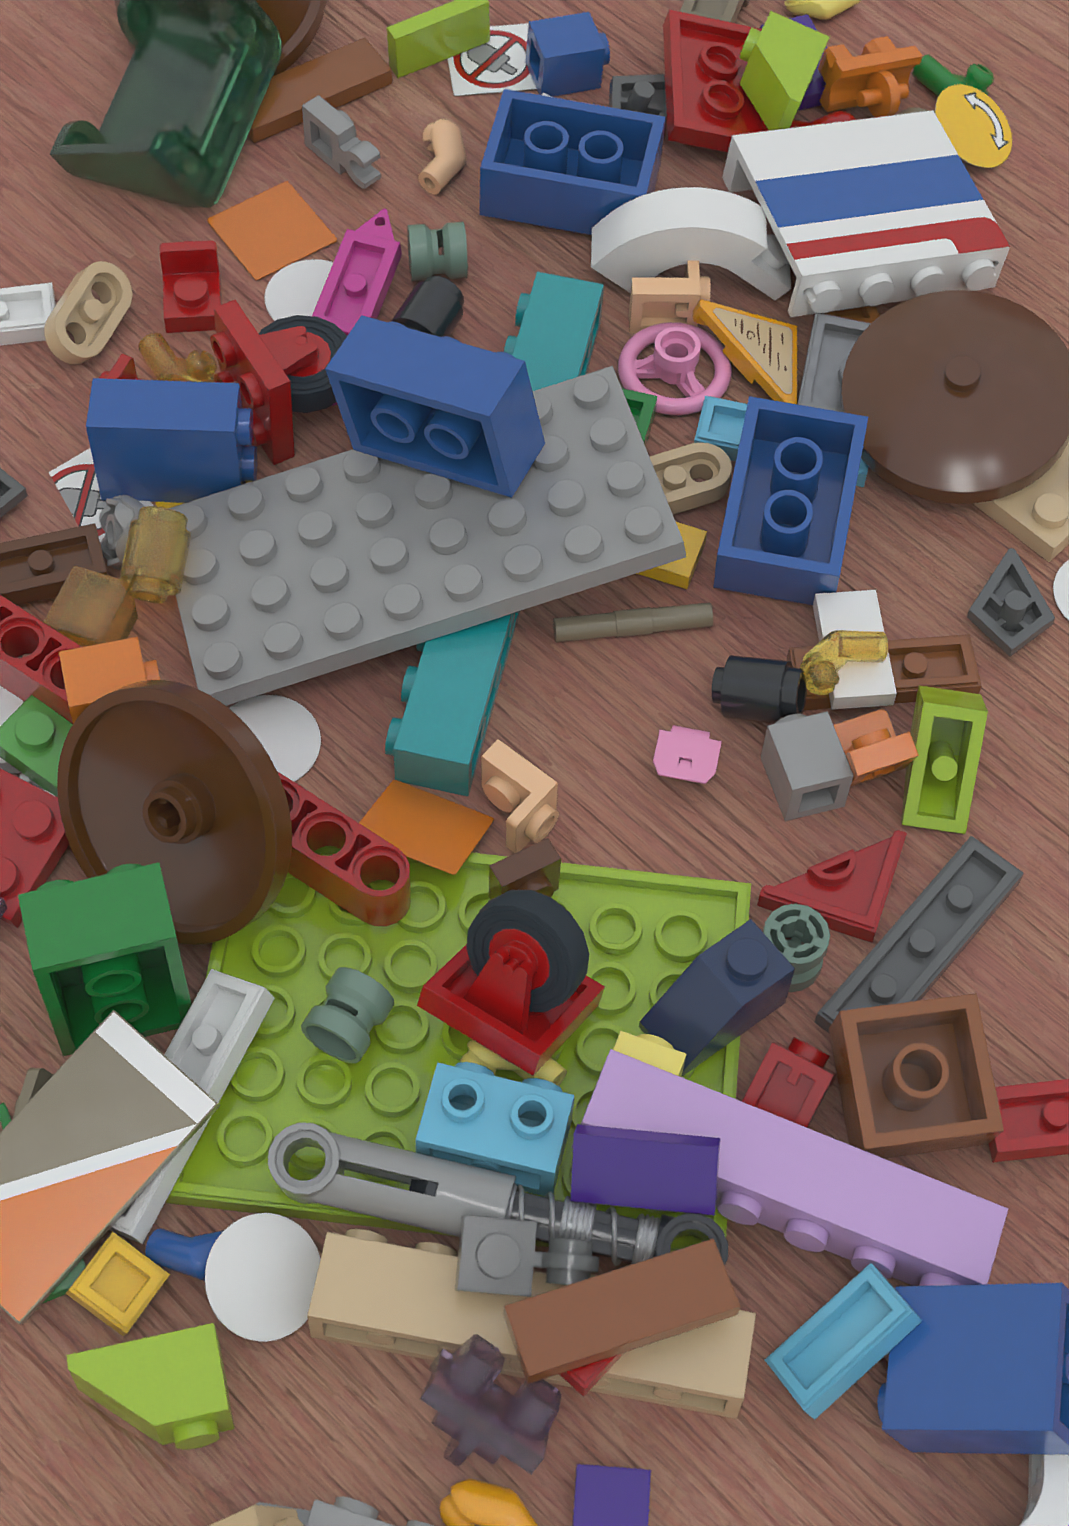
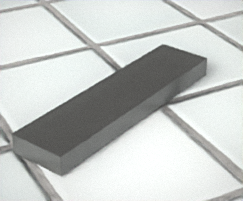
(928, 933)

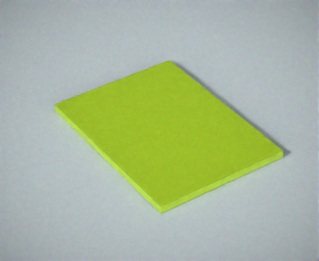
(639, 941)

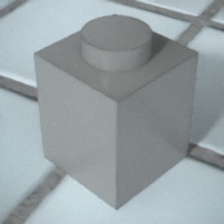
(806, 765)

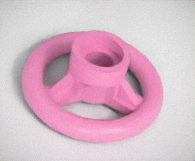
(674, 362)

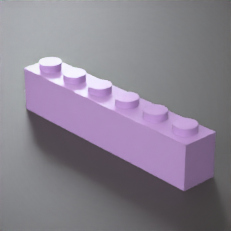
(810, 1183)

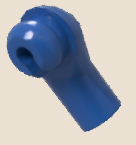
(181, 1252)

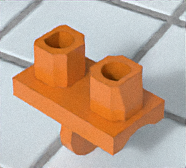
(870, 80)

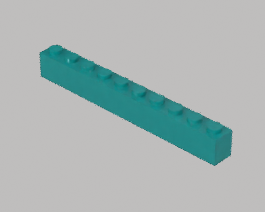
(461, 672)

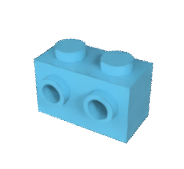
(497, 1124)

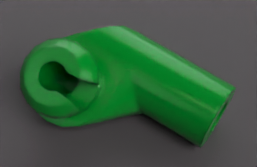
(937, 77)

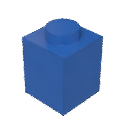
(566, 54)

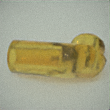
(171, 368)
(834, 651)

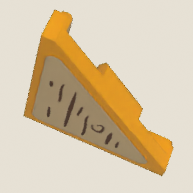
(756, 346)

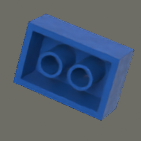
(566, 161)
(437, 405)
(790, 501)

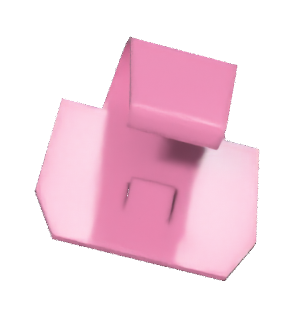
(686, 754)

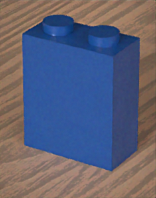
(169, 439)
(981, 1371)

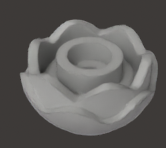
(115, 522)

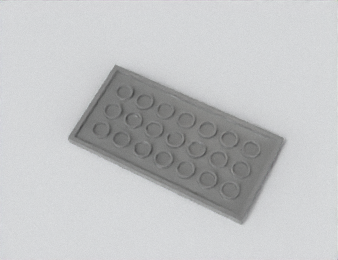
(386, 556)

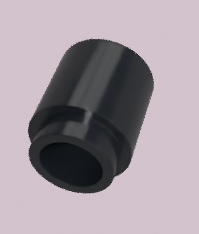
(432, 307)
(758, 689)

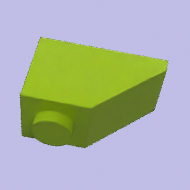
(780, 68)
(949, 740)
(161, 1385)

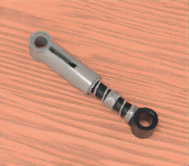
(449, 1189)

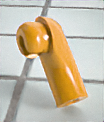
(483, 1505)

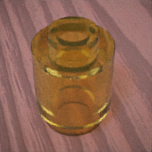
(156, 554)

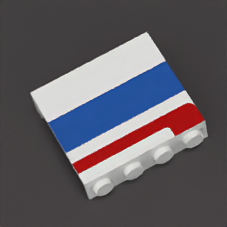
(869, 210)

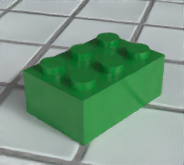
(105, 950)

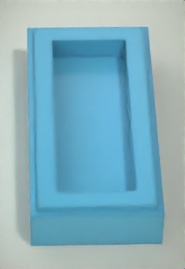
(842, 1341)

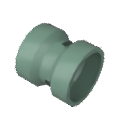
(424, 252)
(804, 926)
(348, 1015)

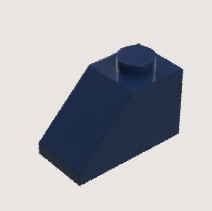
(721, 995)

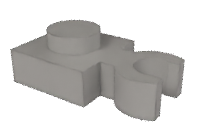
(334, 140)

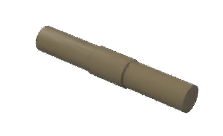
(632, 622)

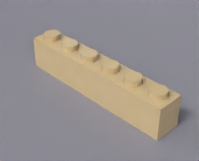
(409, 1306)

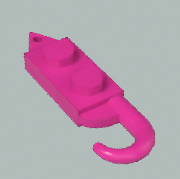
(360, 274)

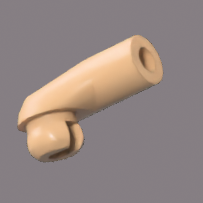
(449, 155)

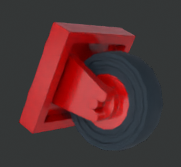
(276, 370)
(517, 980)

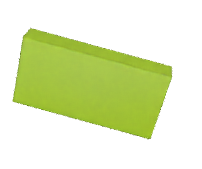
(437, 35)

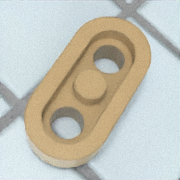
(86, 317)
(682, 465)

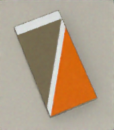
(87, 1155)

